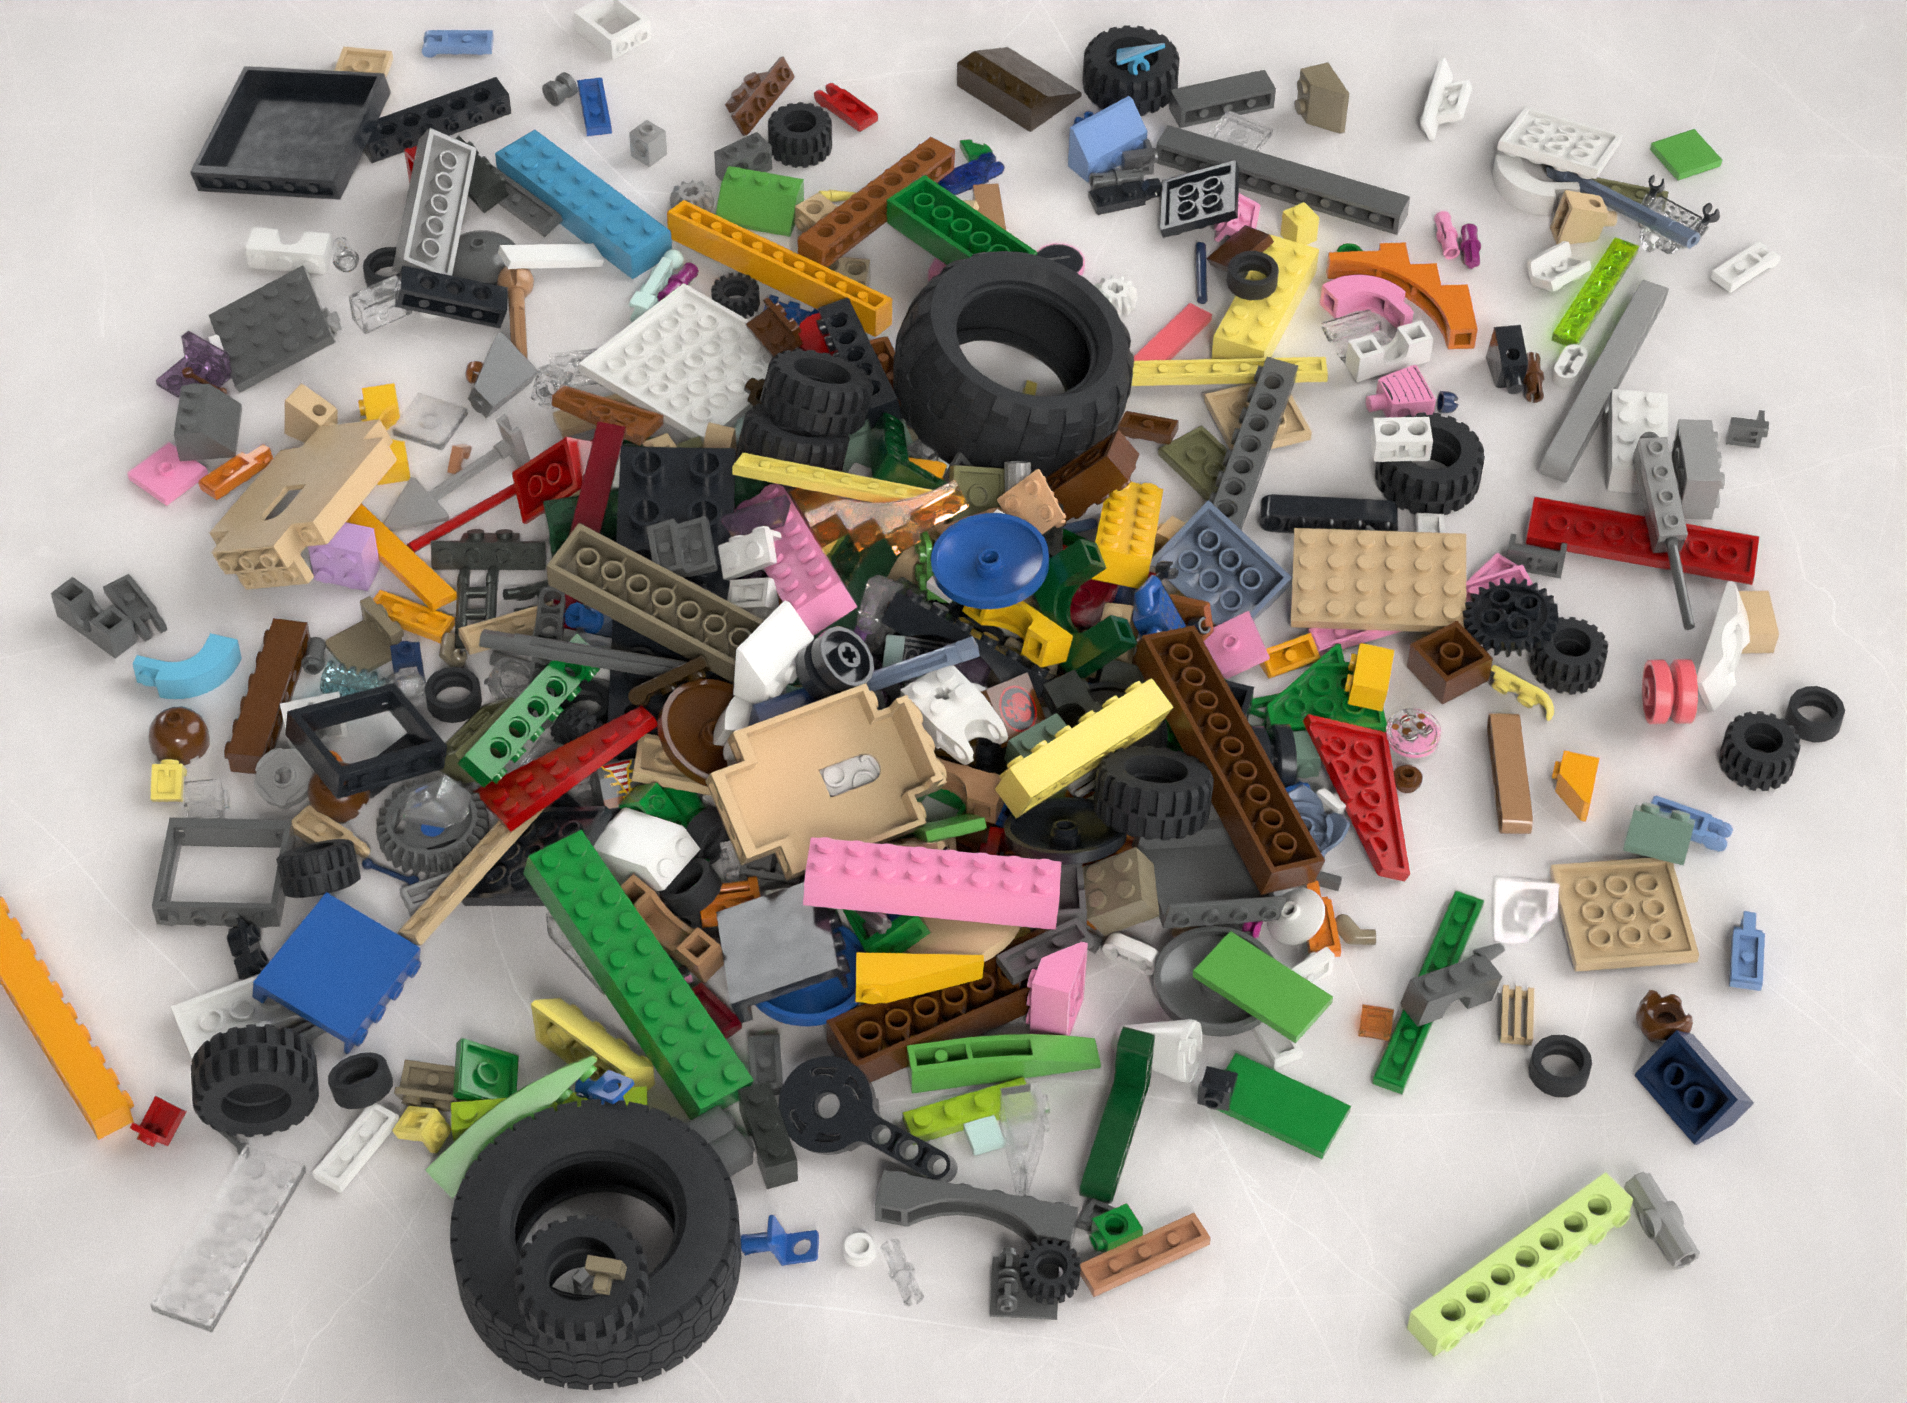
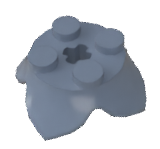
(1326, 829)

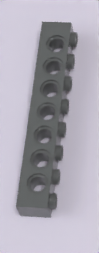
(1253, 439)

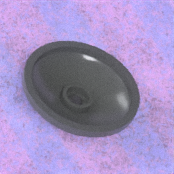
(479, 257)

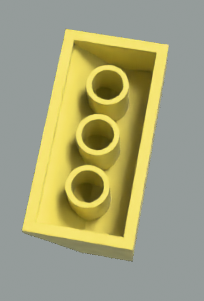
(573, 1037)

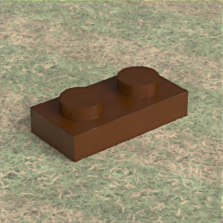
(1148, 427)

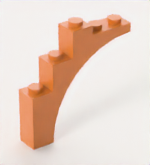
(1445, 304)

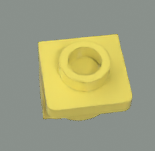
(167, 781)
(424, 1126)

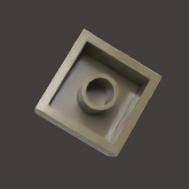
(1120, 891)

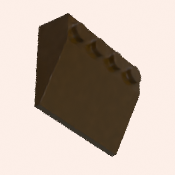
(1014, 86)

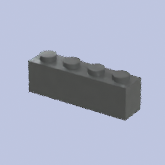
(1214, 98)

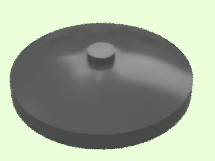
(1188, 998)

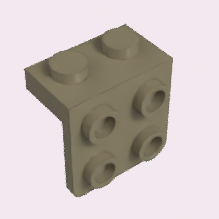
(368, 641)

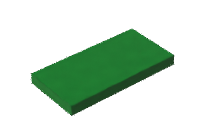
(1285, 1107)

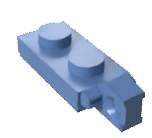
(1747, 954)

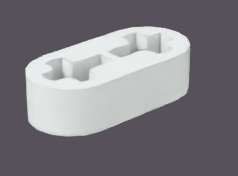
(1565, 364)
(1131, 953)

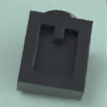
(1217, 1088)

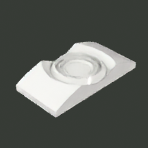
(1723, 649)

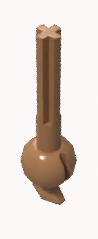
(520, 285)

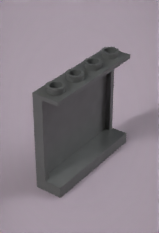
(1206, 881)

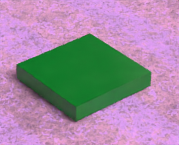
(483, 1072)

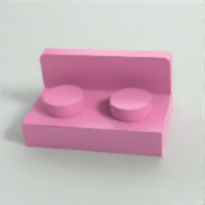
(1247, 215)

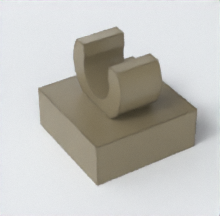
(604, 1271)

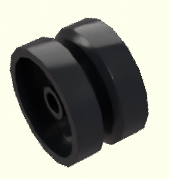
(834, 663)
(1281, 750)

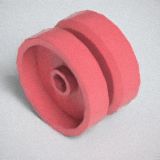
(1669, 691)

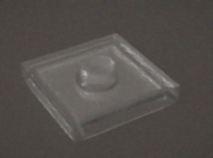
(1241, 131)

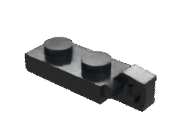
(1124, 196)

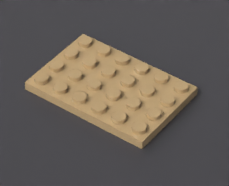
(1378, 580)

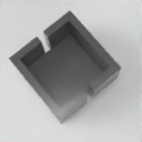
(1071, 895)

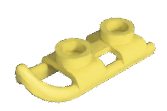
(1528, 693)

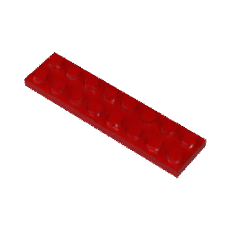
(1626, 539)

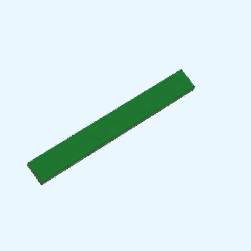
(1445, 951)

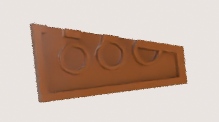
(593, 408)

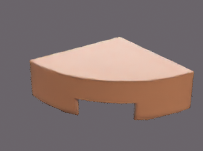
(458, 453)

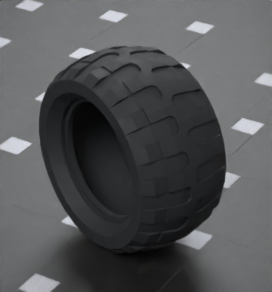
(1031, 307)

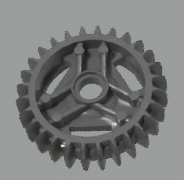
(423, 852)

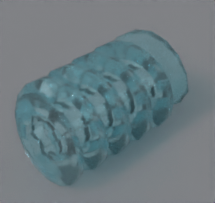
(349, 682)

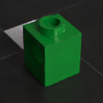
(1116, 1220)

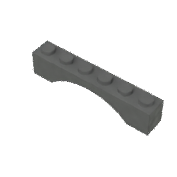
(912, 1199)

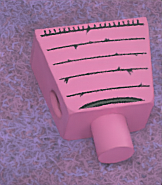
(1402, 394)

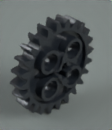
(1511, 617)

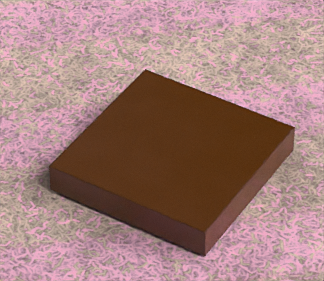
(1244, 240)

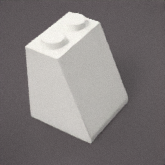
(645, 847)

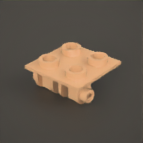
(1034, 503)

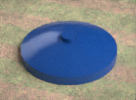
(990, 561)
(819, 1001)

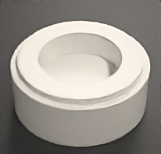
(859, 1249)

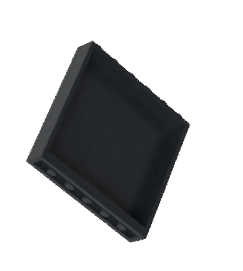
(291, 132)

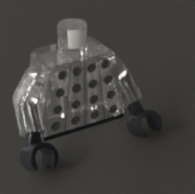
(1664, 206)

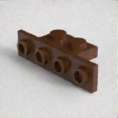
(758, 95)

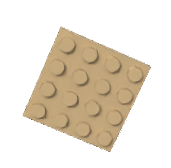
(1624, 914)

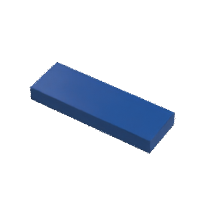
(594, 106)

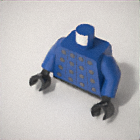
(1154, 607)

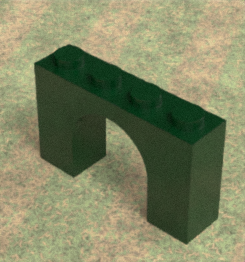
(1101, 642)

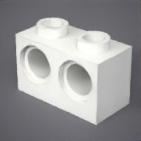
(1401, 439)

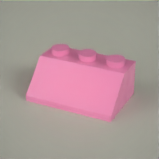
(1057, 991)

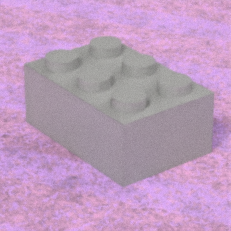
(1697, 468)

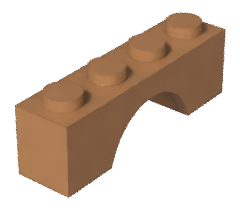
(975, 790)
(686, 945)

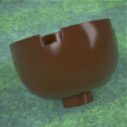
(178, 735)
(325, 802)

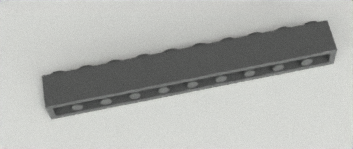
(1287, 180)

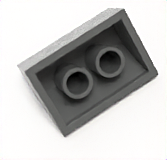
(206, 423)

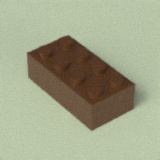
(1094, 475)

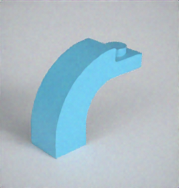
(192, 676)

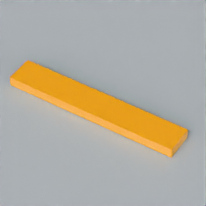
(405, 563)

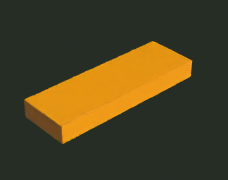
(415, 617)

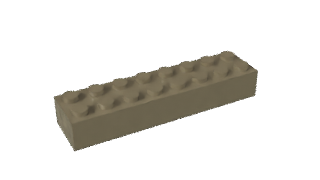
(651, 599)

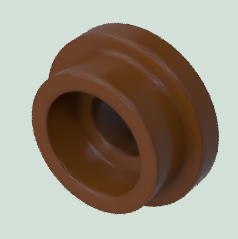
(1406, 784)

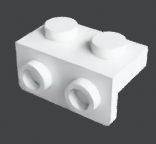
(1556, 267)
(748, 552)

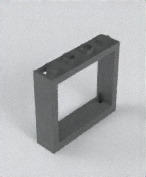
(219, 833)

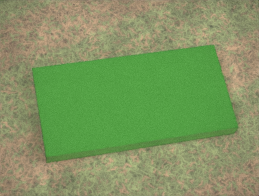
(1263, 987)

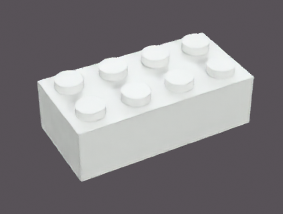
(1627, 419)

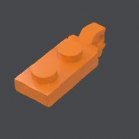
(235, 472)
(1327, 934)

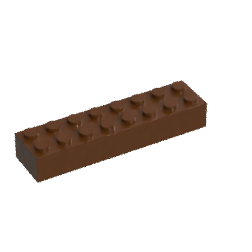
(879, 1033)

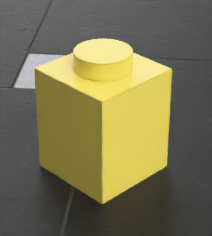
(1300, 224)

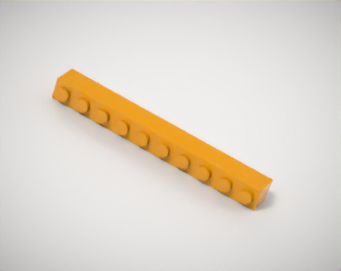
(776, 265)
(58, 1033)

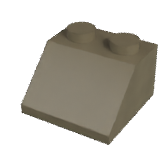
(1322, 98)

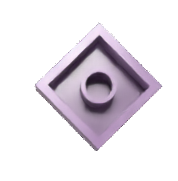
(348, 558)

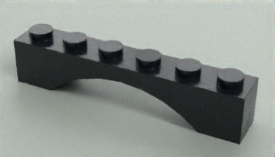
(914, 616)

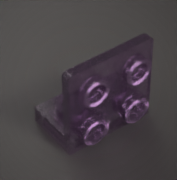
(205, 360)

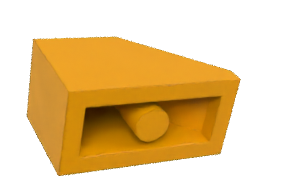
(1576, 781)

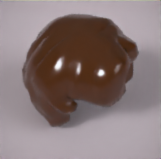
(1662, 1016)

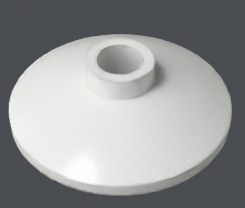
(1304, 921)

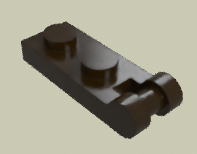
(668, 682)

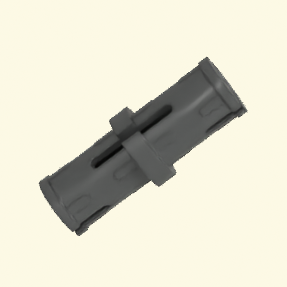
(1115, 177)

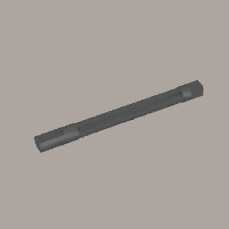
(578, 653)

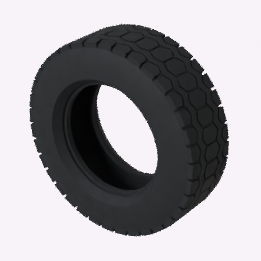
(587, 1153)

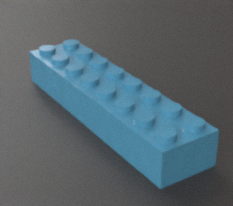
(586, 204)

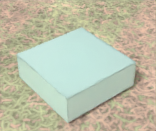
(984, 1135)

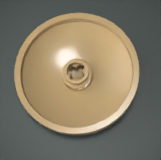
(964, 938)

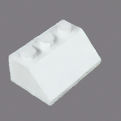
(769, 655)

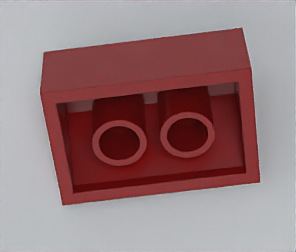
(551, 476)

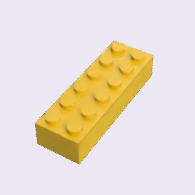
(1128, 533)

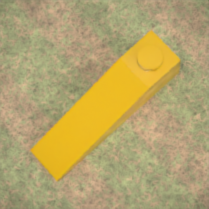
(904, 975)

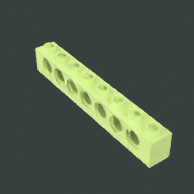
(1453, 1301)

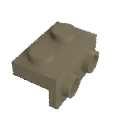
(427, 1084)

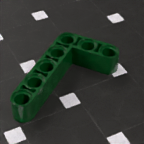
(890, 456)
(1120, 1115)

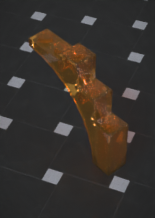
(867, 523)

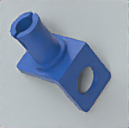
(605, 1087)
(780, 1243)

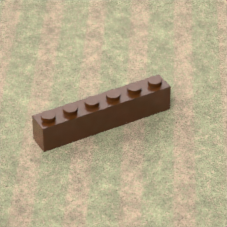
(269, 686)

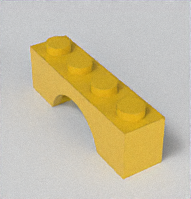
(382, 404)
(1043, 639)

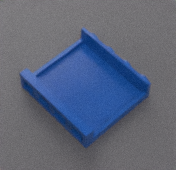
(339, 970)

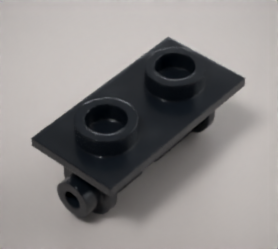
(246, 941)

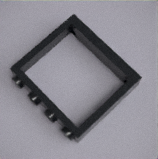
(374, 771)

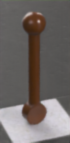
(188, 373)

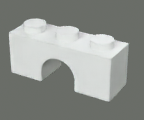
(267, 252)
(1409, 347)

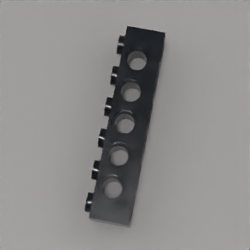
(445, 114)
(851, 343)

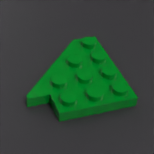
(1322, 694)

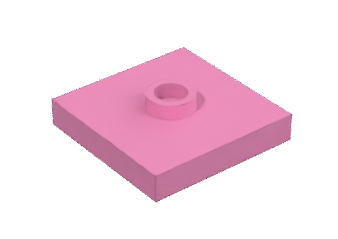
(166, 475)
(1236, 645)

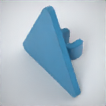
(1135, 56)

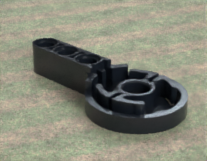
(855, 1120)

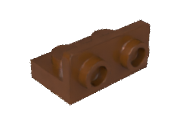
(774, 329)

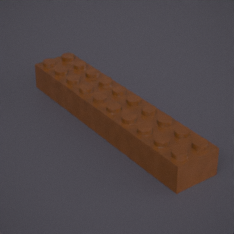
(1245, 784)

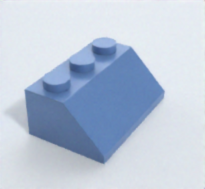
(1100, 139)

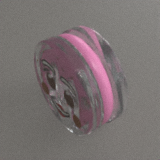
(1413, 736)

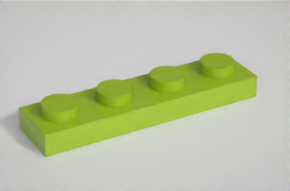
(951, 1114)

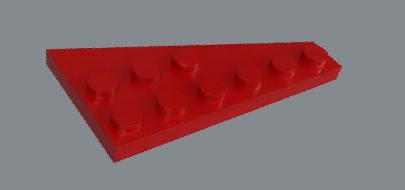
(545, 779)
(1365, 781)

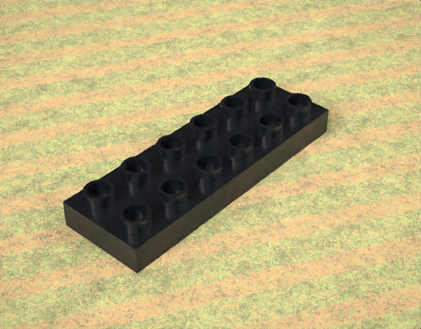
(659, 487)

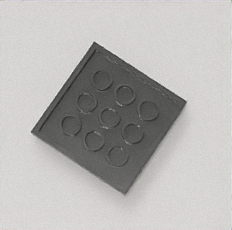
(272, 328)

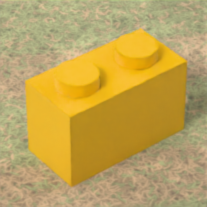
(1370, 676)

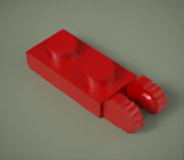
(846, 107)

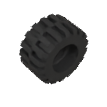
(800, 134)
(1568, 672)
(1764, 734)
(318, 868)

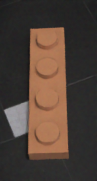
(1144, 1254)

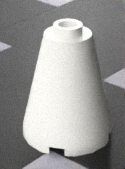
(1173, 1047)

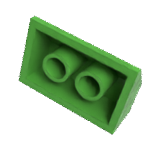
(760, 200)

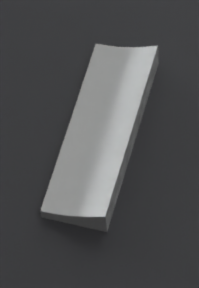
(435, 204)

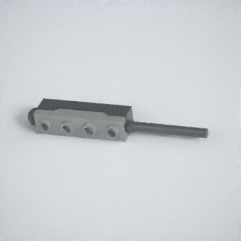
(1663, 510)

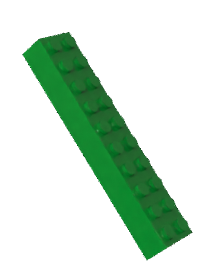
(637, 975)

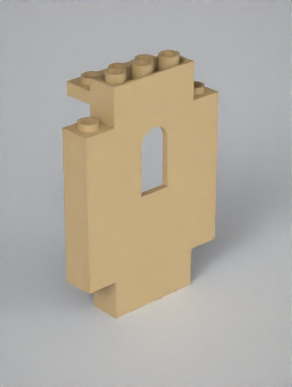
(335, 475)
(780, 800)

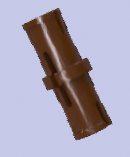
(1534, 378)

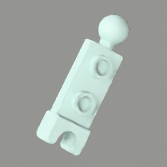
(658, 280)

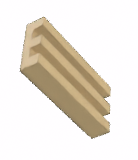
(1518, 994)

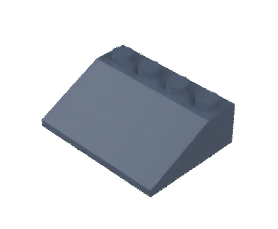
(1222, 566)

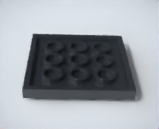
(505, 880)

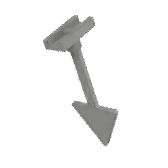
(420, 507)

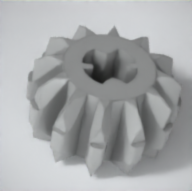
(694, 193)

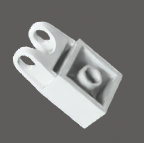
(954, 712)

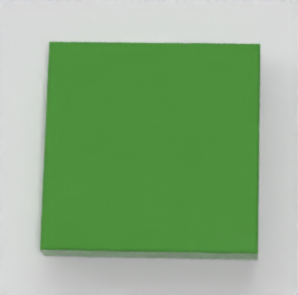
(1686, 154)
(950, 827)

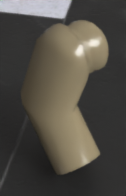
(449, 653)
(1352, 933)

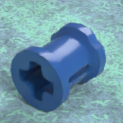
(579, 616)

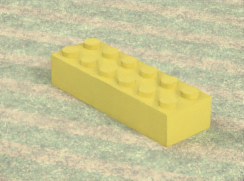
(1257, 326)
(1081, 748)

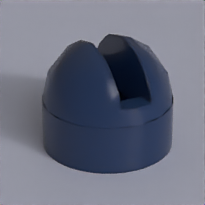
(1446, 403)

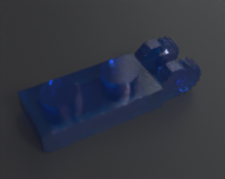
(972, 173)

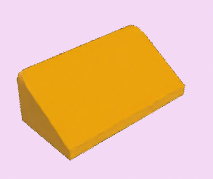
(1290, 656)

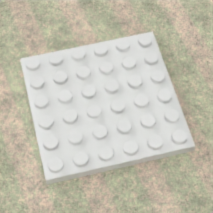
(683, 362)

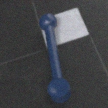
(367, 864)

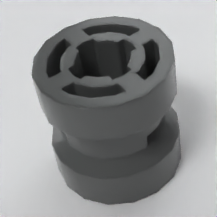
(561, 88)

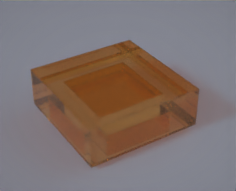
(1376, 1022)

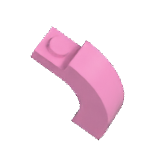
(1364, 293)

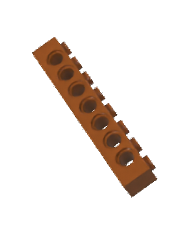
(868, 207)

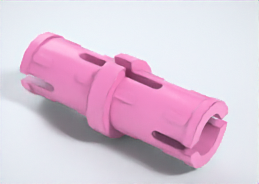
(1446, 235)

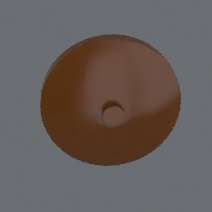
(689, 724)

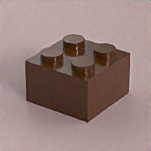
(1449, 662)

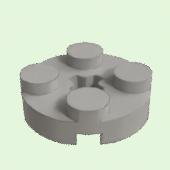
(267, 777)

